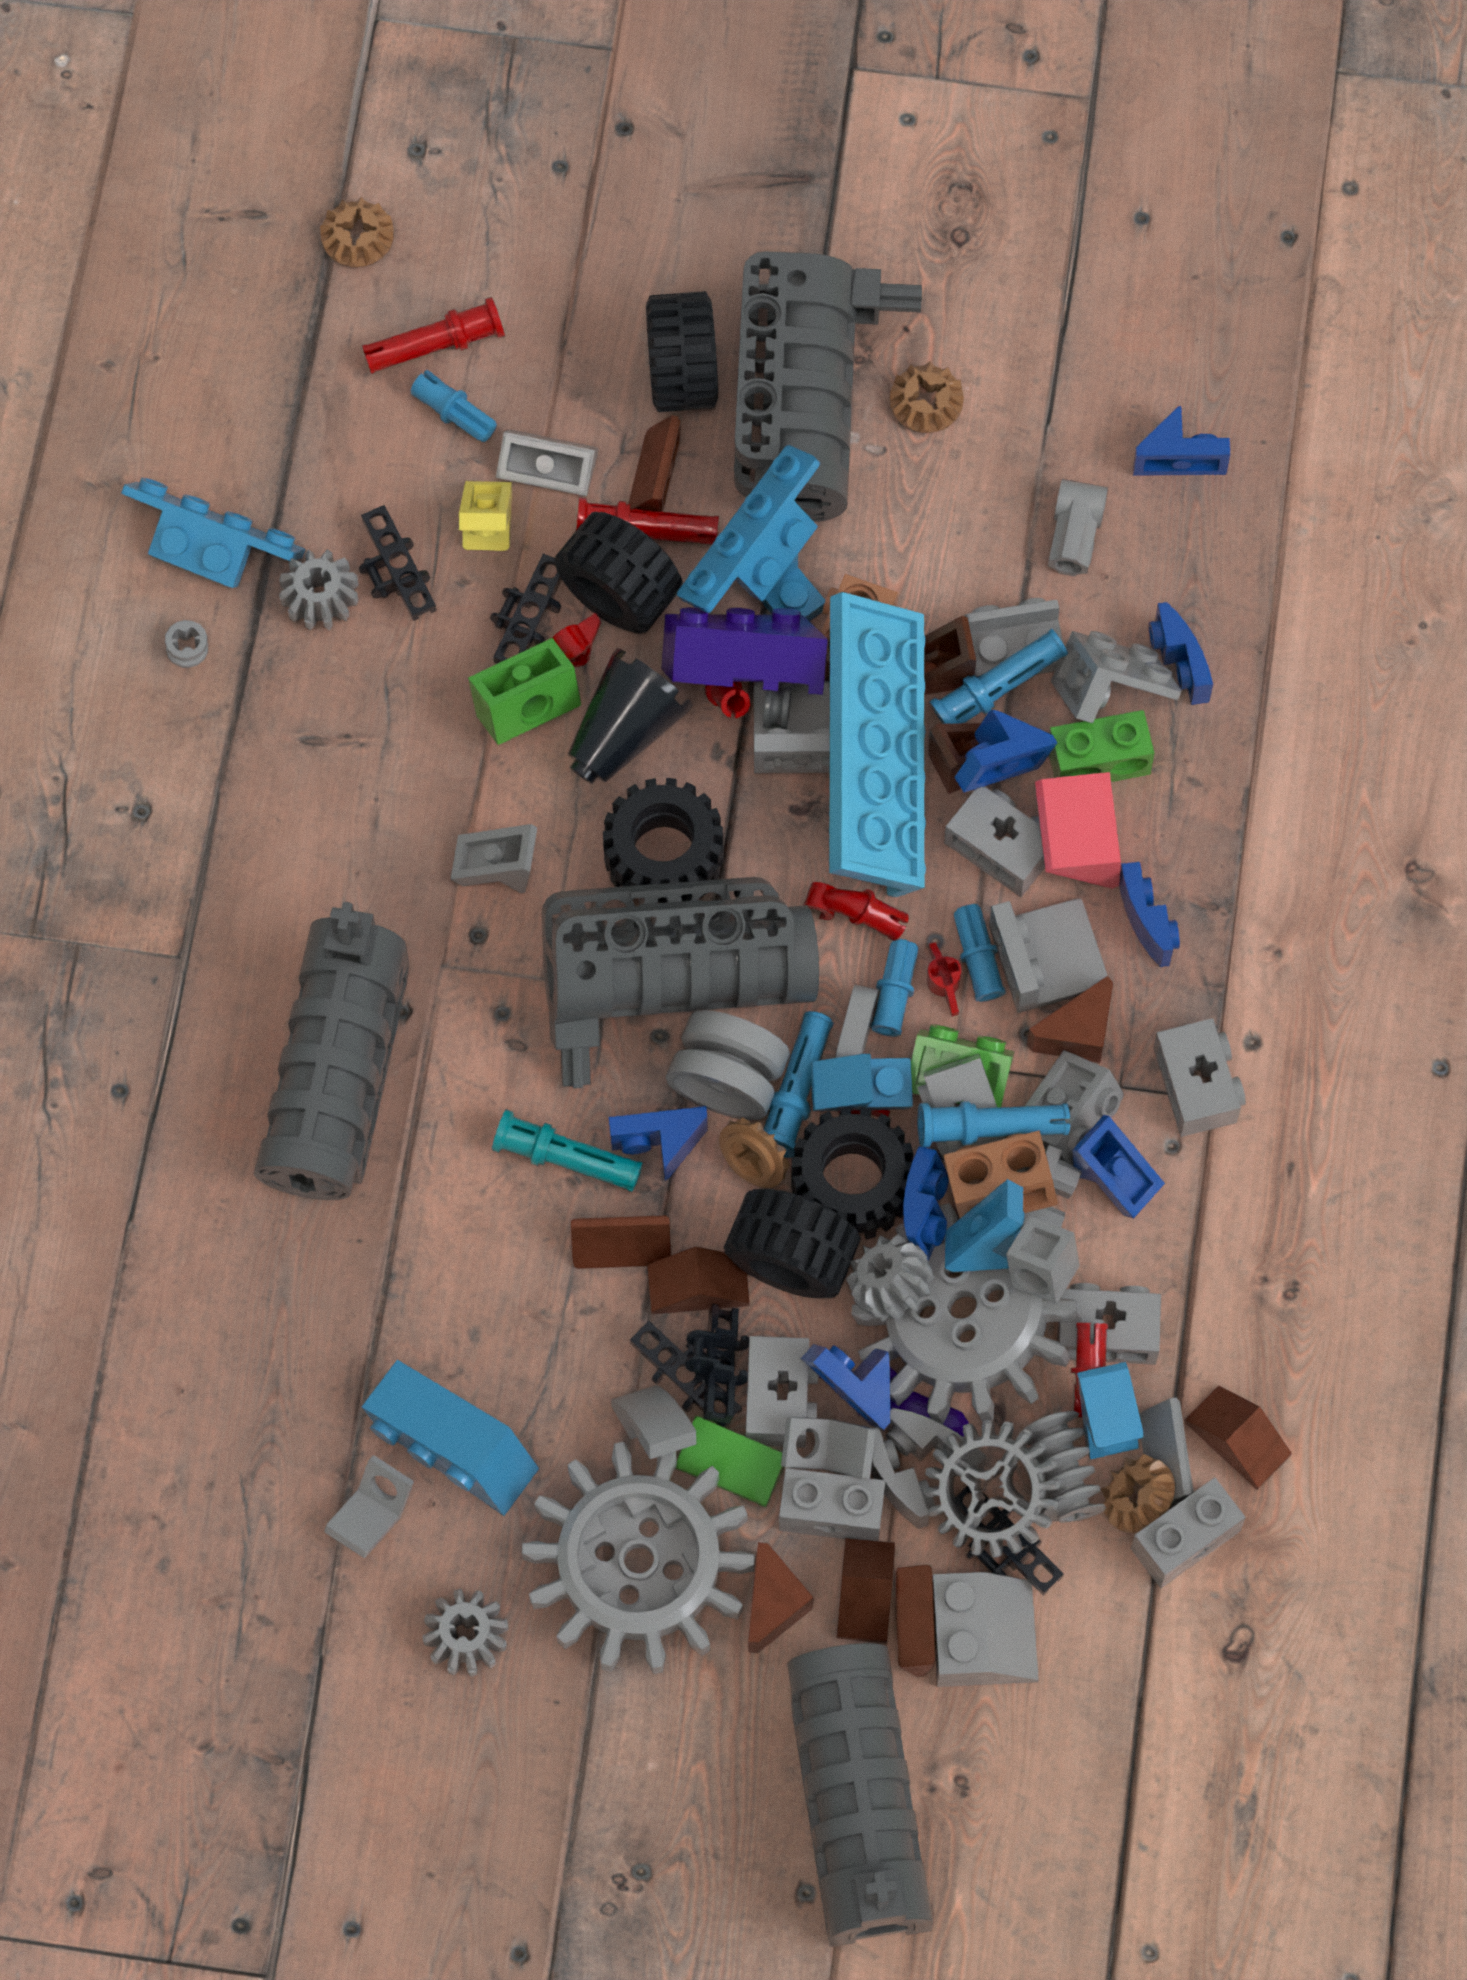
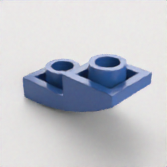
(1181, 647)
(1149, 923)
(925, 1185)

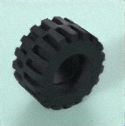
(682, 351)
(618, 572)
(656, 808)
(859, 1136)
(792, 1243)

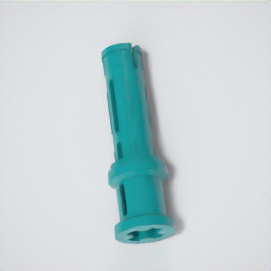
(544, 1145)

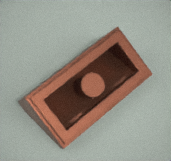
(656, 465)
(619, 1241)
(915, 1619)

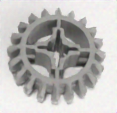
(971, 1474)

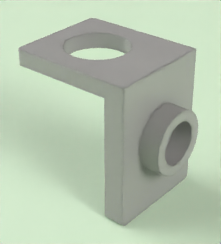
(837, 1447)
(370, 1511)

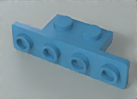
(759, 537)
(203, 539)

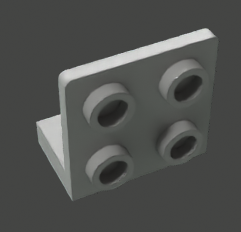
(1095, 661)
(804, 743)
(1046, 952)

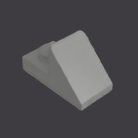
(495, 856)

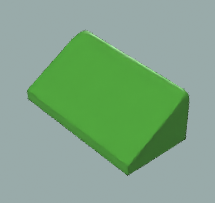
(742, 1463)

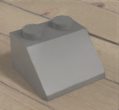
(983, 1630)

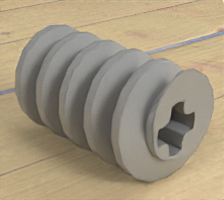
(1059, 1441)

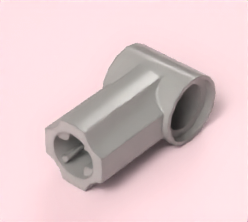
(1077, 516)

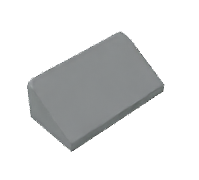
(546, 462)
(1166, 1442)

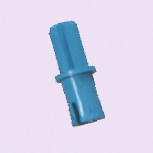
(453, 406)
(978, 953)
(895, 988)

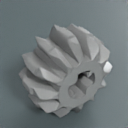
(314, 573)
(890, 1278)
(468, 1615)

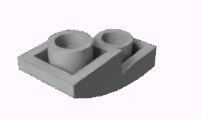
(655, 1421)
(921, 1435)
(901, 1487)

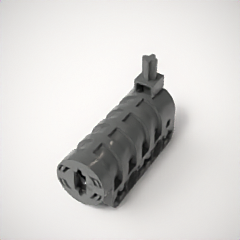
(805, 366)
(669, 957)
(335, 1057)
(858, 1794)

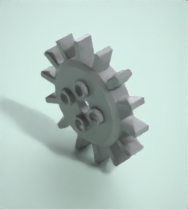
(1004, 1340)
(612, 1517)

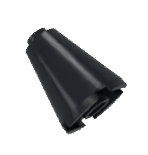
(623, 718)

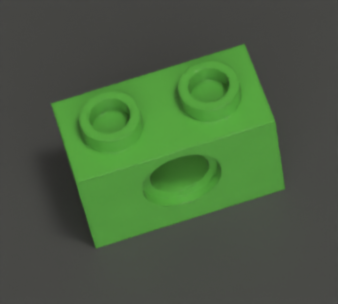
(525, 691)

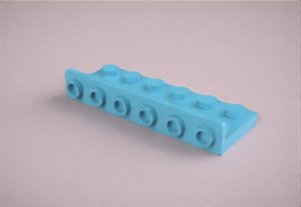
(877, 743)

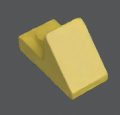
(486, 515)

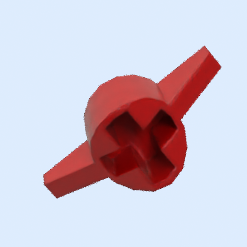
(577, 640)
(944, 977)

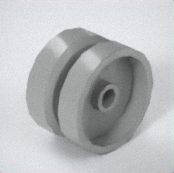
(727, 1065)

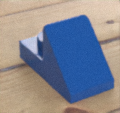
(1170, 454)
(1004, 751)
(672, 1129)
(1116, 1167)
(864, 1389)

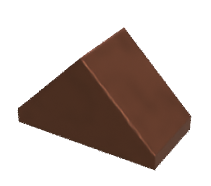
(948, 656)
(948, 749)
(1076, 1026)
(696, 1281)
(1240, 1435)
(866, 1590)
(776, 1601)

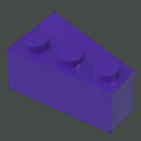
(744, 648)

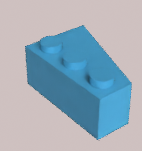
(450, 1436)

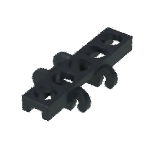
(406, 586)
(514, 632)
(671, 1366)
(711, 1366)
(1013, 1561)

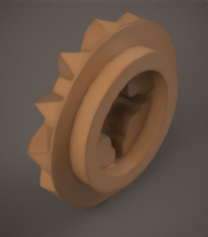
(370, 245)
(919, 414)
(762, 1162)
(1152, 1499)

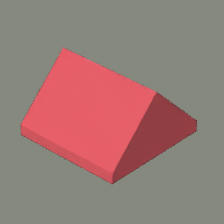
(1079, 828)

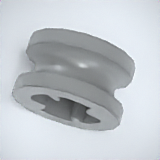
(187, 657)

